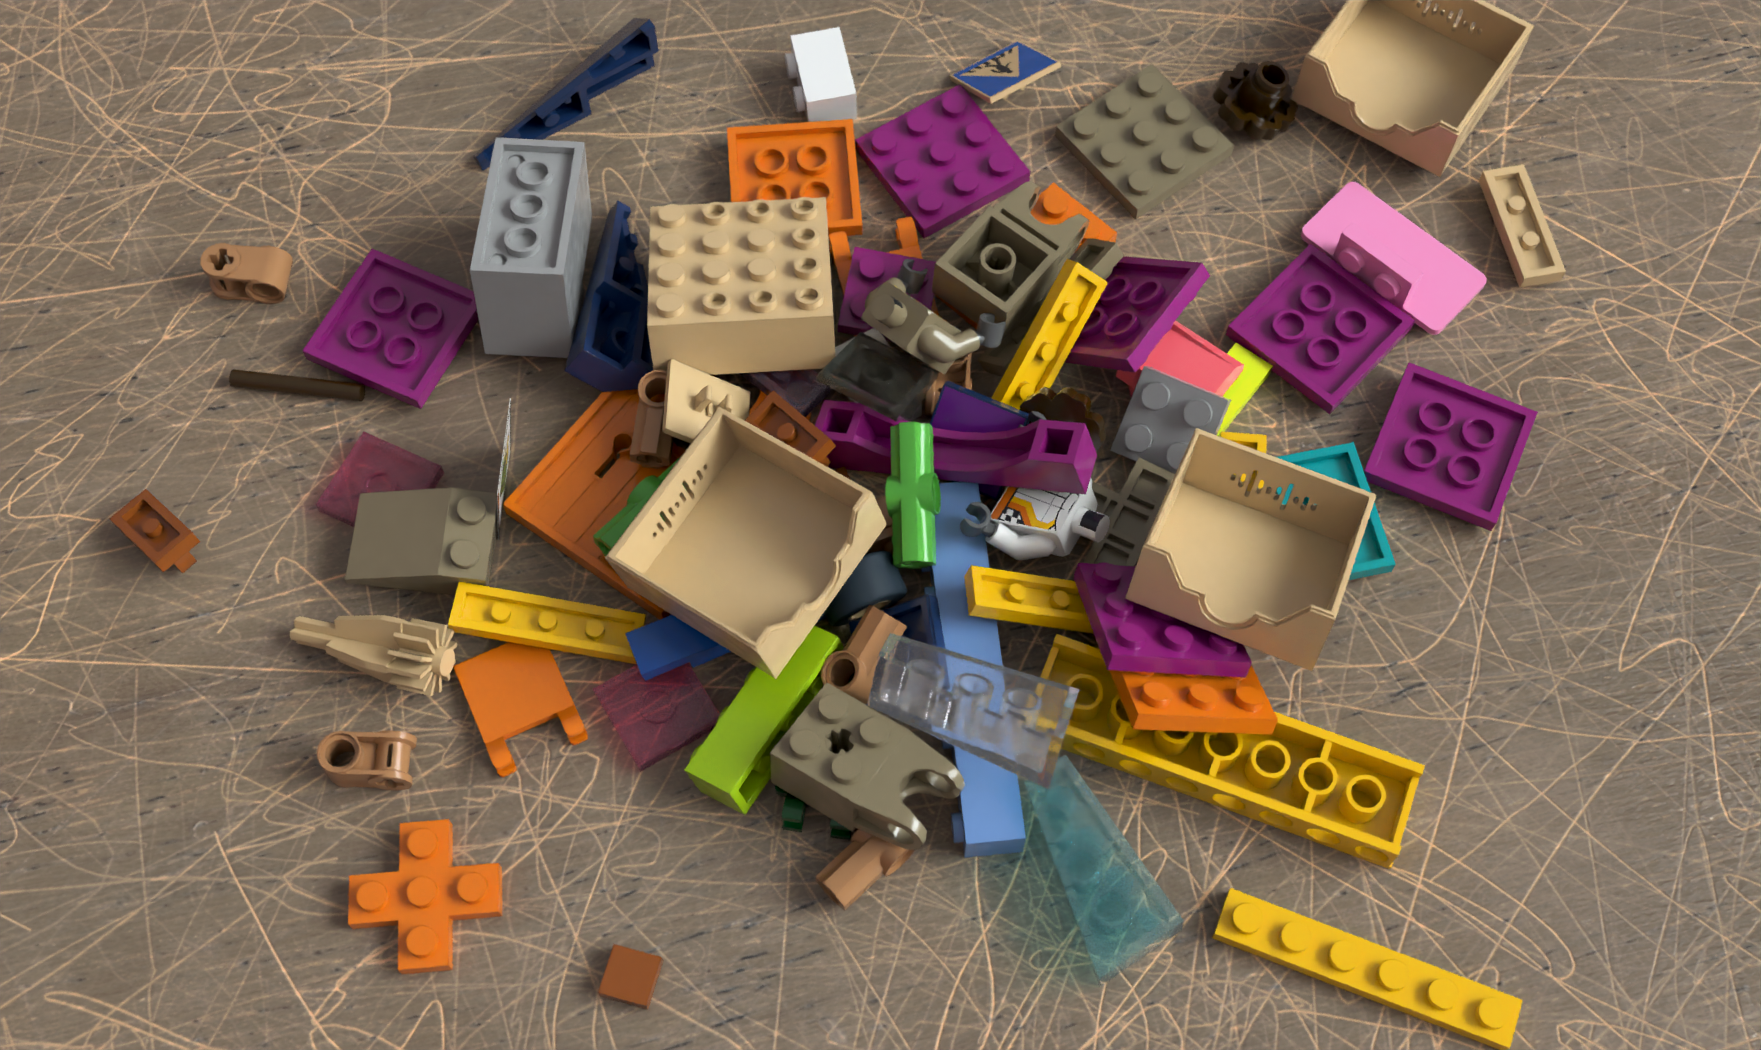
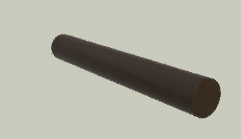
(297, 385)

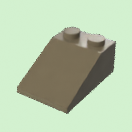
(423, 539)

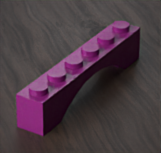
(1034, 456)

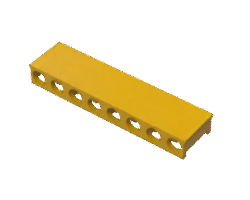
(1291, 780)

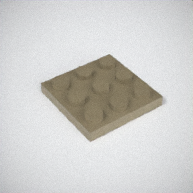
(1144, 141)

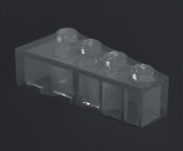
(975, 705)

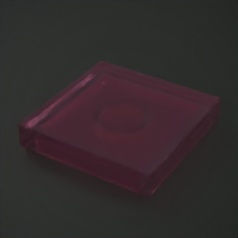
(375, 467)
(657, 713)

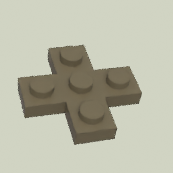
(1129, 514)

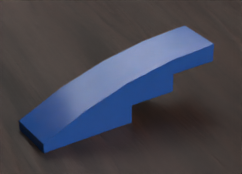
(672, 644)

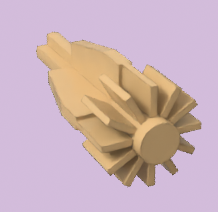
(389, 648)

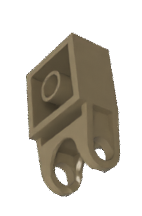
(1006, 259)
(860, 768)

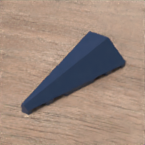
(614, 62)
(612, 330)

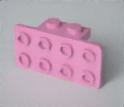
(1394, 257)

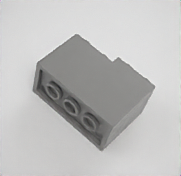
(532, 247)

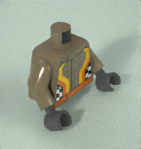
(919, 328)

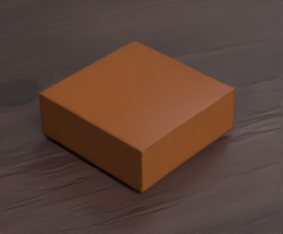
(630, 976)

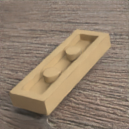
(1522, 226)

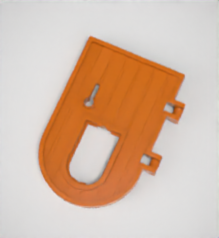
(567, 499)

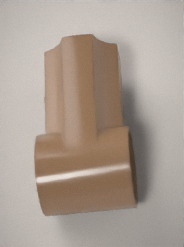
(649, 444)
(861, 654)
(860, 867)

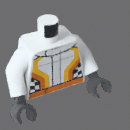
(1037, 521)

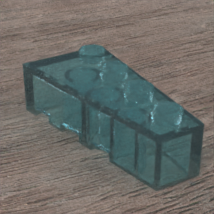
(1104, 881)

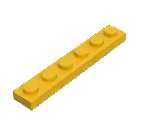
(1368, 969)

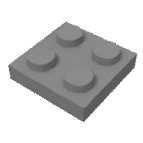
(1165, 417)

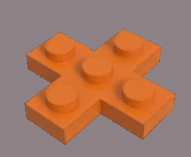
(425, 896)

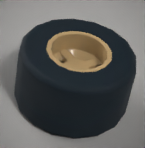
(871, 583)

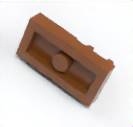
(791, 427)
(156, 532)

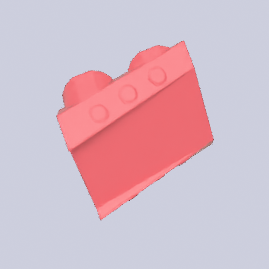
(1189, 359)

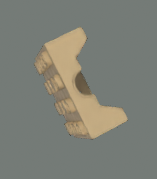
(1412, 73)
(741, 286)
(749, 543)
(1243, 557)

